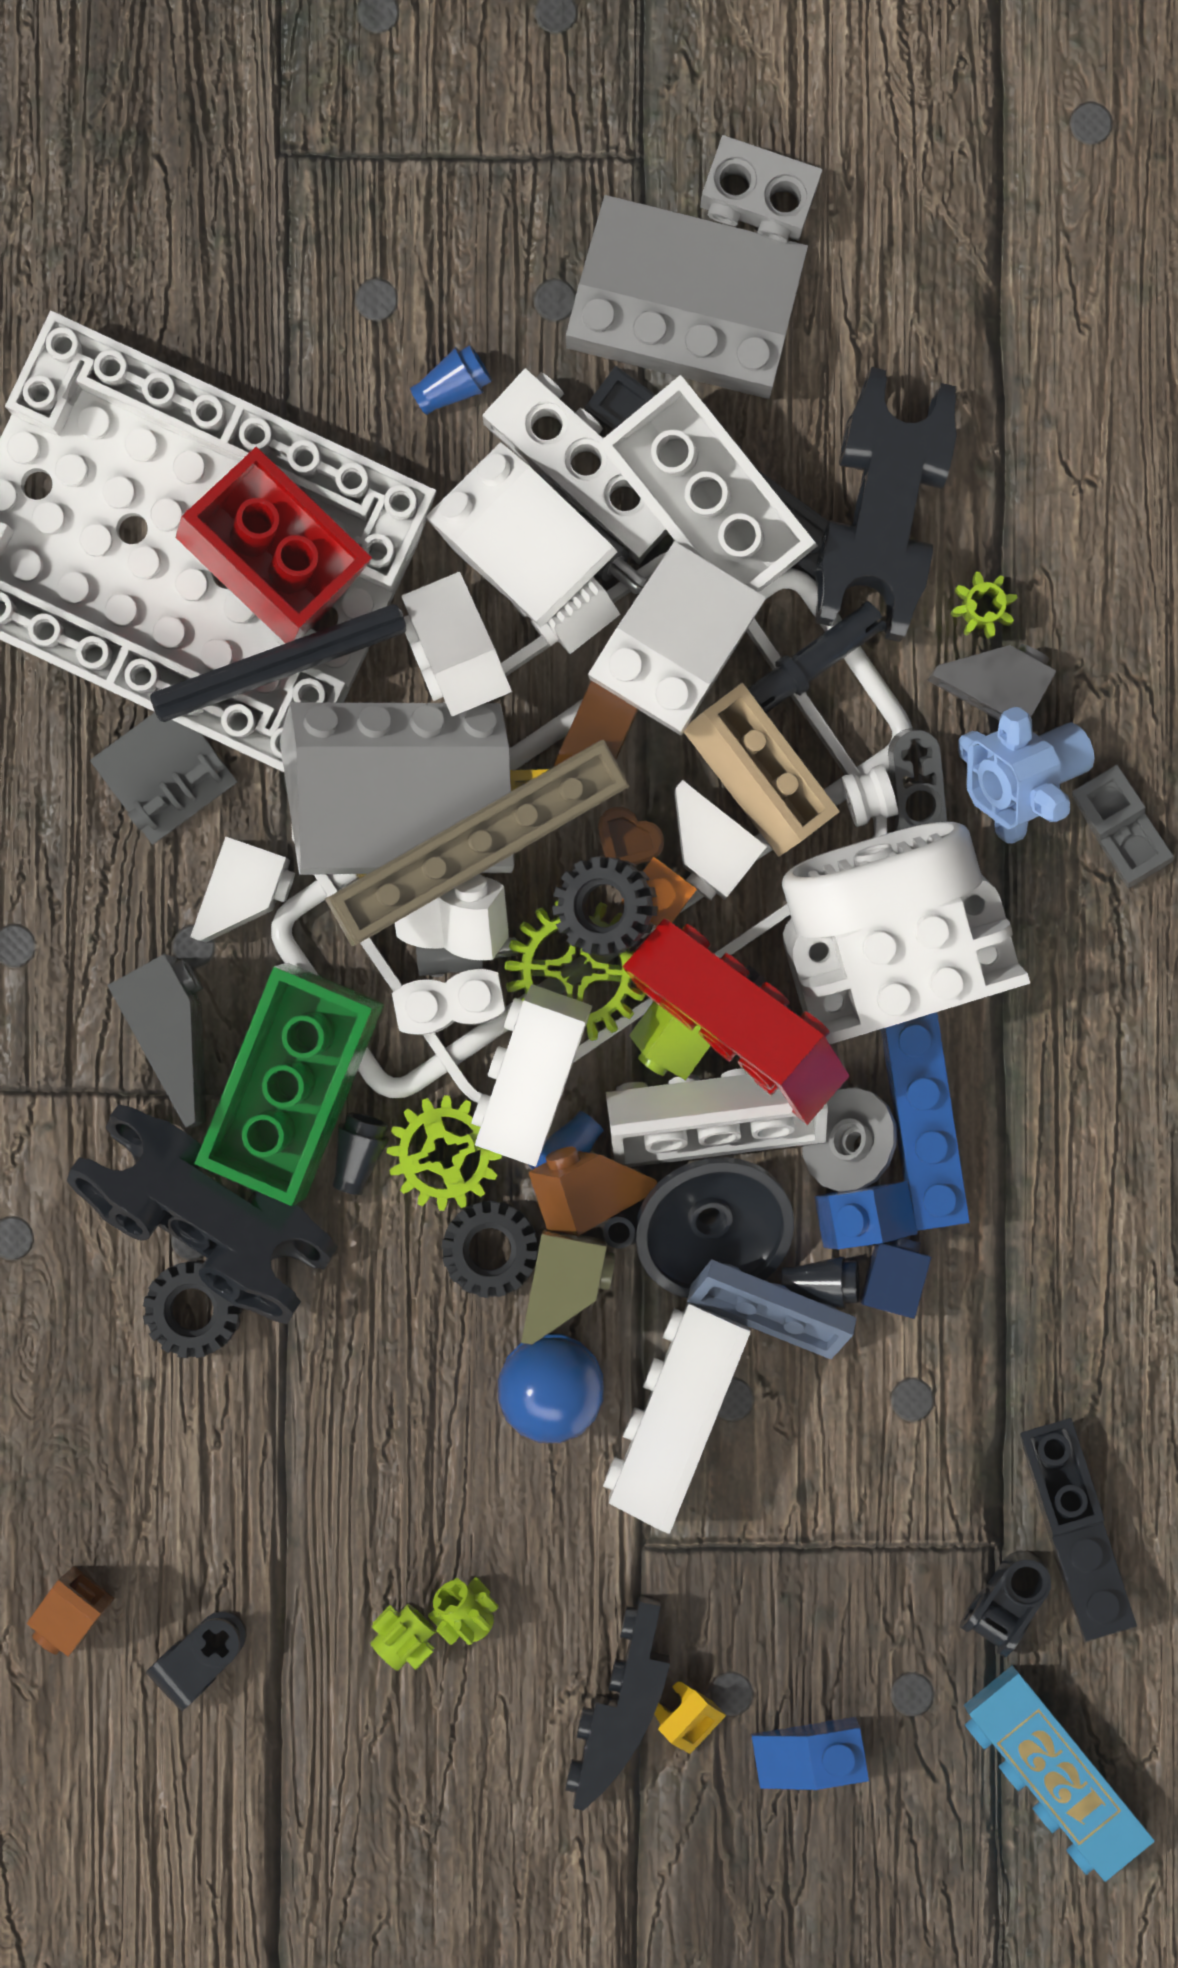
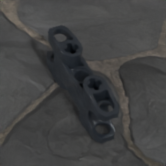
(877, 544)
(229, 1231)

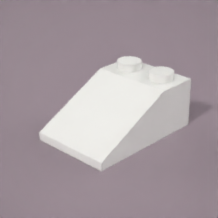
(520, 534)
(676, 638)

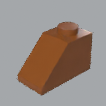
(585, 1189)
(68, 1612)

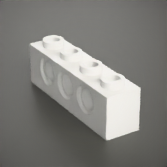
(512, 422)

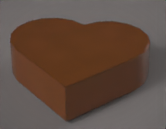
(627, 838)

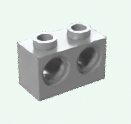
(765, 175)

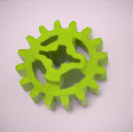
(452, 1176)

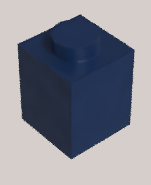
(895, 1277)

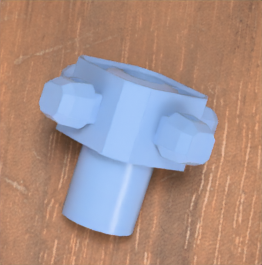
(1019, 774)

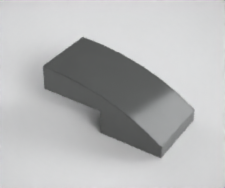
(1122, 826)

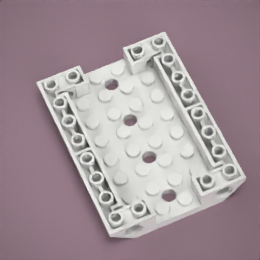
(146, 615)

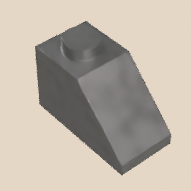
(997, 679)

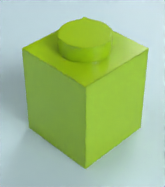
(667, 1043)

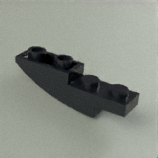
(1077, 1530)
(618, 1724)

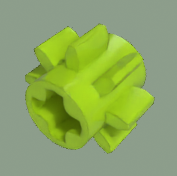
(998, 605)
(463, 1611)
(403, 1637)

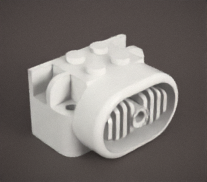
(896, 930)

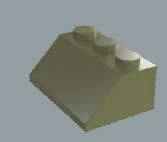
(565, 1280)

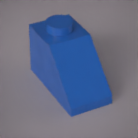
(865, 1216)
(811, 1756)

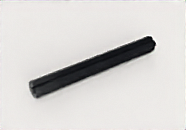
(278, 663)

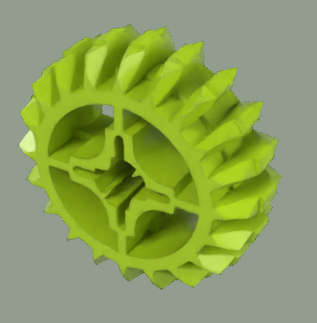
(531, 967)

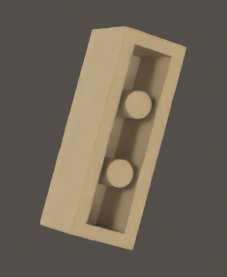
(760, 770)

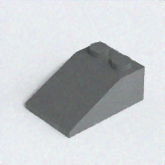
(168, 1023)

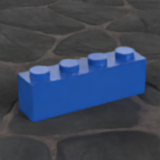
(925, 1122)

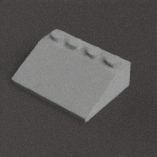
(685, 297)
(387, 778)

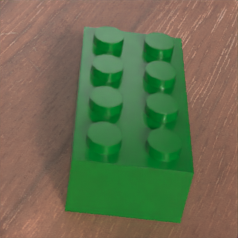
(289, 1083)

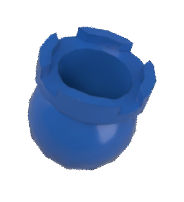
(551, 1389)

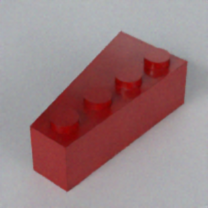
(739, 1017)

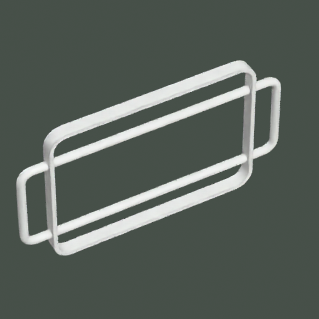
(449, 1058)

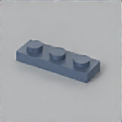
(771, 1309)

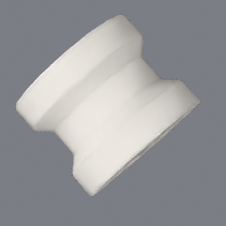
(869, 795)

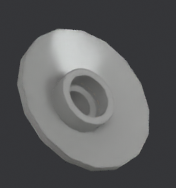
(851, 1115)

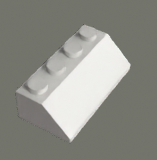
(706, 488)
(703, 1120)
(677, 1416)

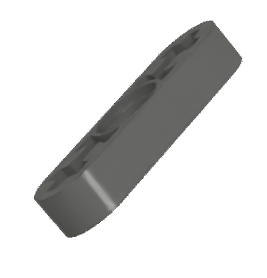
(927, 765)

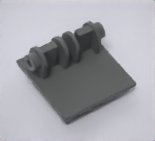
(162, 774)

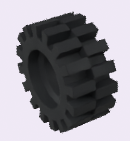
(574, 896)
(483, 1281)
(169, 1332)

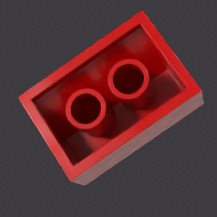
(272, 546)

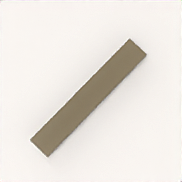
(476, 843)

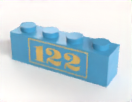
(1057, 1773)

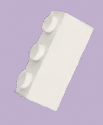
(453, 645)
(530, 1074)

